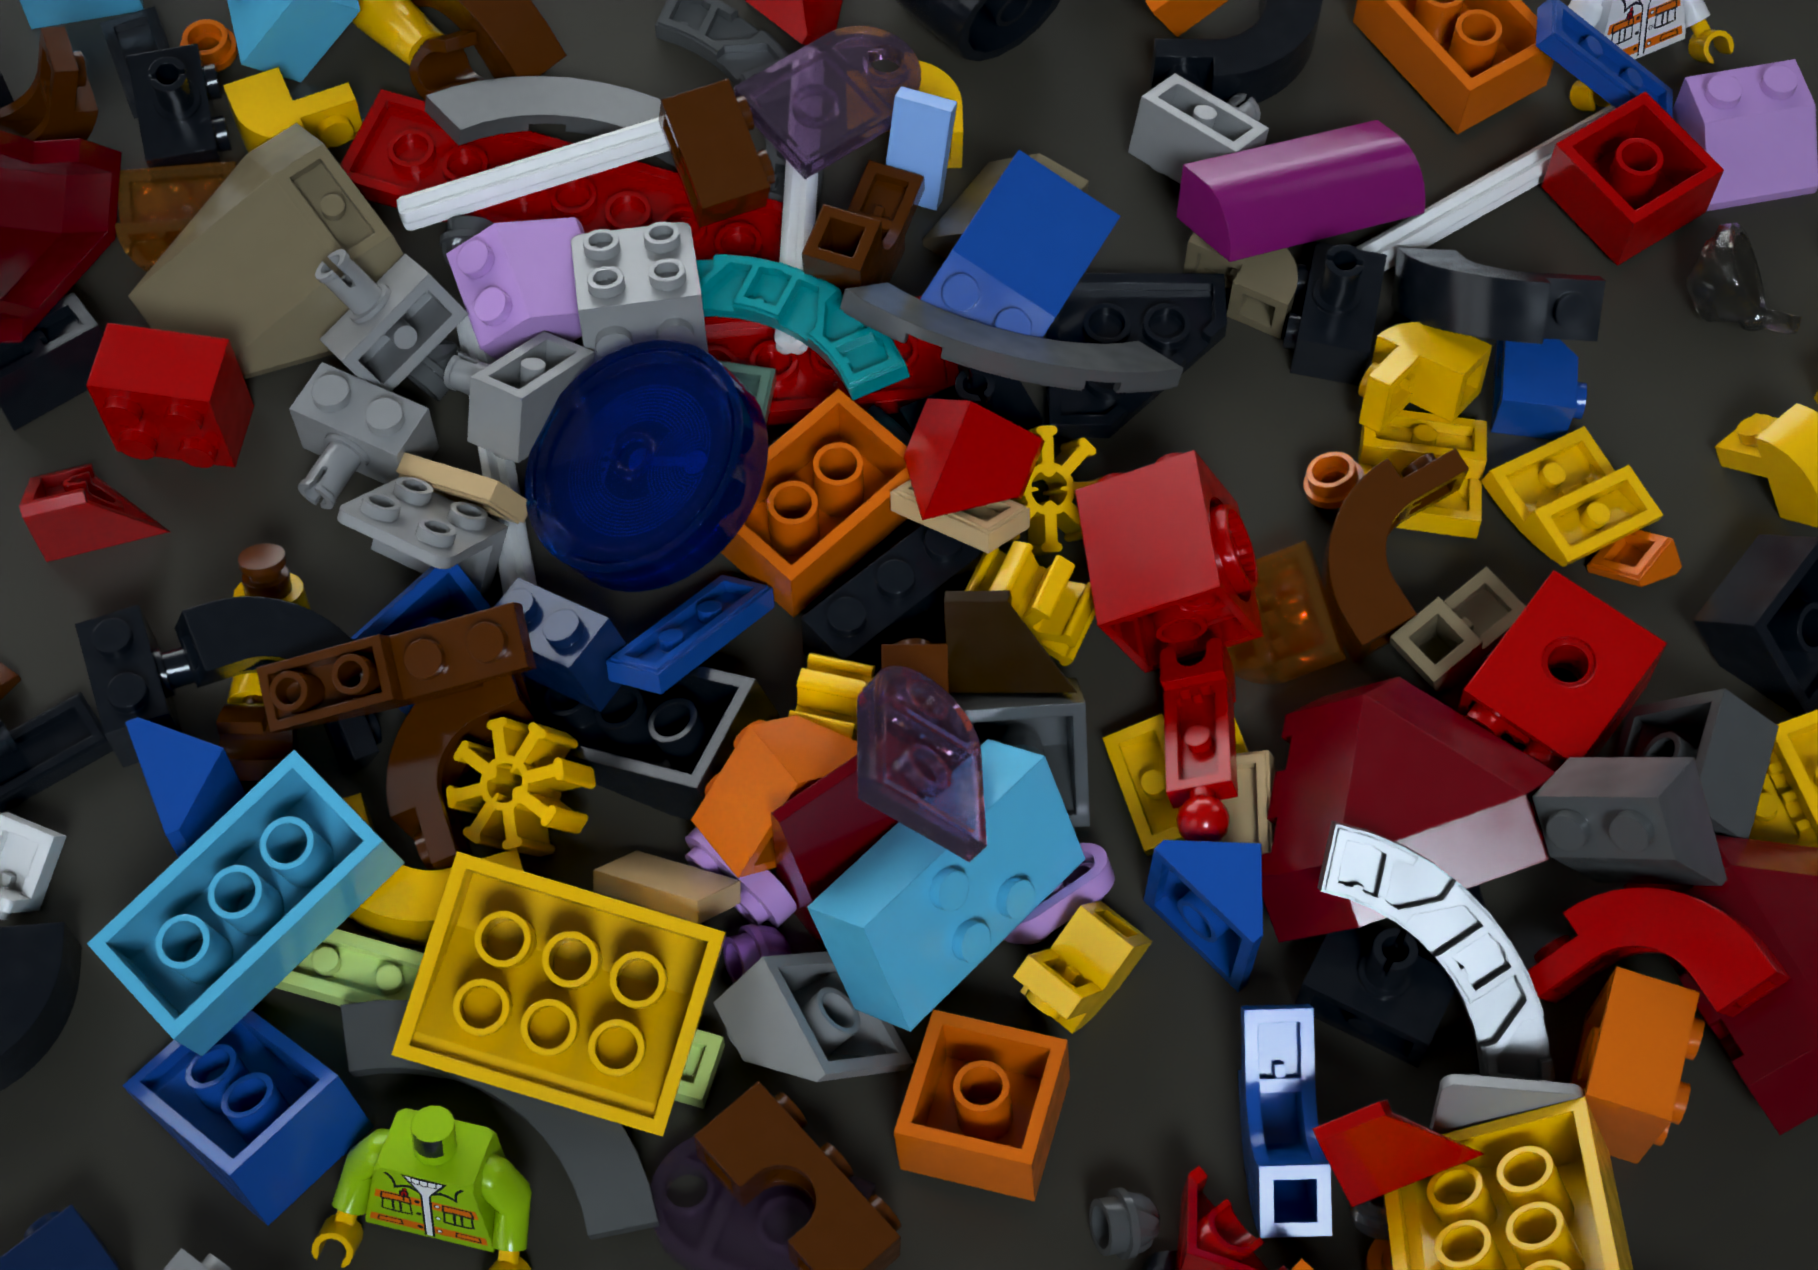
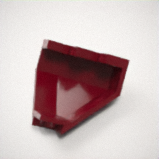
(53, 222)
(1407, 772)
(1776, 1038)

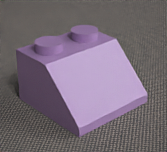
(1756, 128)
(519, 282)

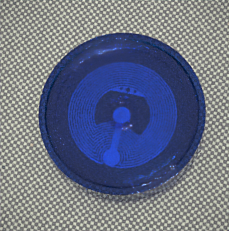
(646, 466)

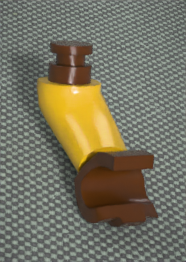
(406, 32)
(243, 719)

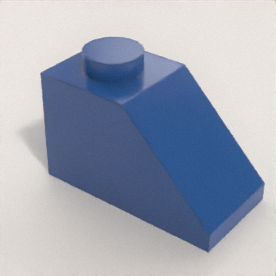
(1536, 389)

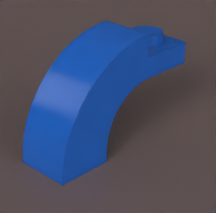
(1278, 1109)

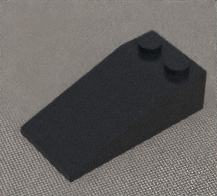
(659, 744)

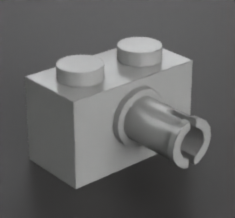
(1187, 124)
(389, 321)
(515, 392)
(356, 430)

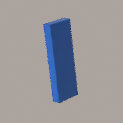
(1595, 58)
(690, 634)

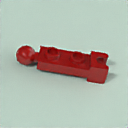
(1200, 740)

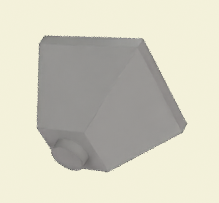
(801, 1022)

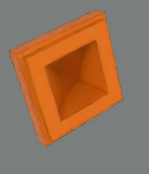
(1637, 559)

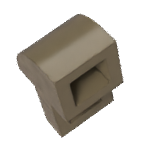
(1258, 286)
(1456, 633)

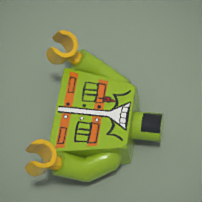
(434, 1182)

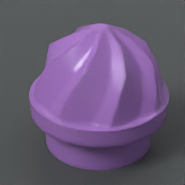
(751, 944)

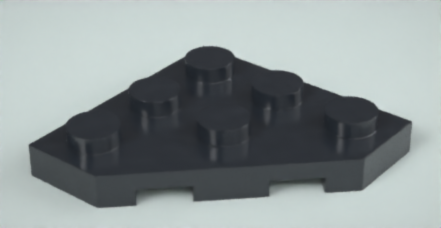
(1165, 311)

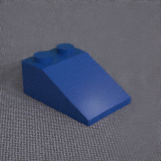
(1022, 251)
(253, 1112)

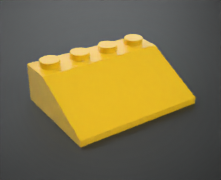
(559, 994)
(1529, 1203)

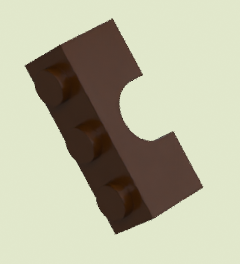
(763, 1146)

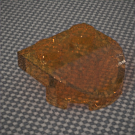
(161, 203)
(1294, 621)

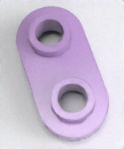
(1083, 886)
(762, 894)

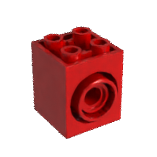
(1168, 560)
(1562, 675)

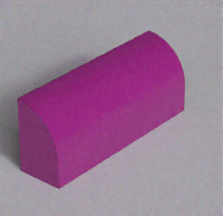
(1301, 190)

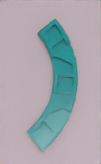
(805, 310)

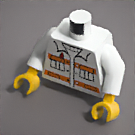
(1646, 27)

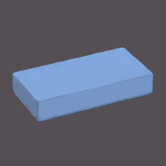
(922, 139)

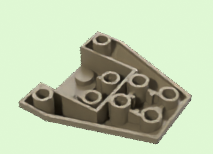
(254, 254)

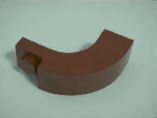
(509, 34)
(60, 97)
(868, 238)
(1355, 565)
(424, 764)

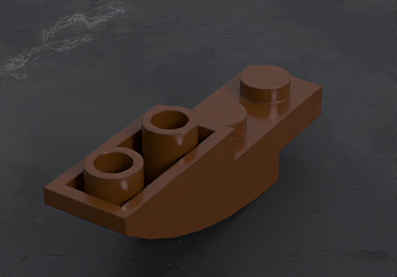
(396, 669)

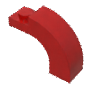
(1714, 947)

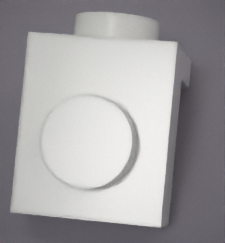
(26, 863)

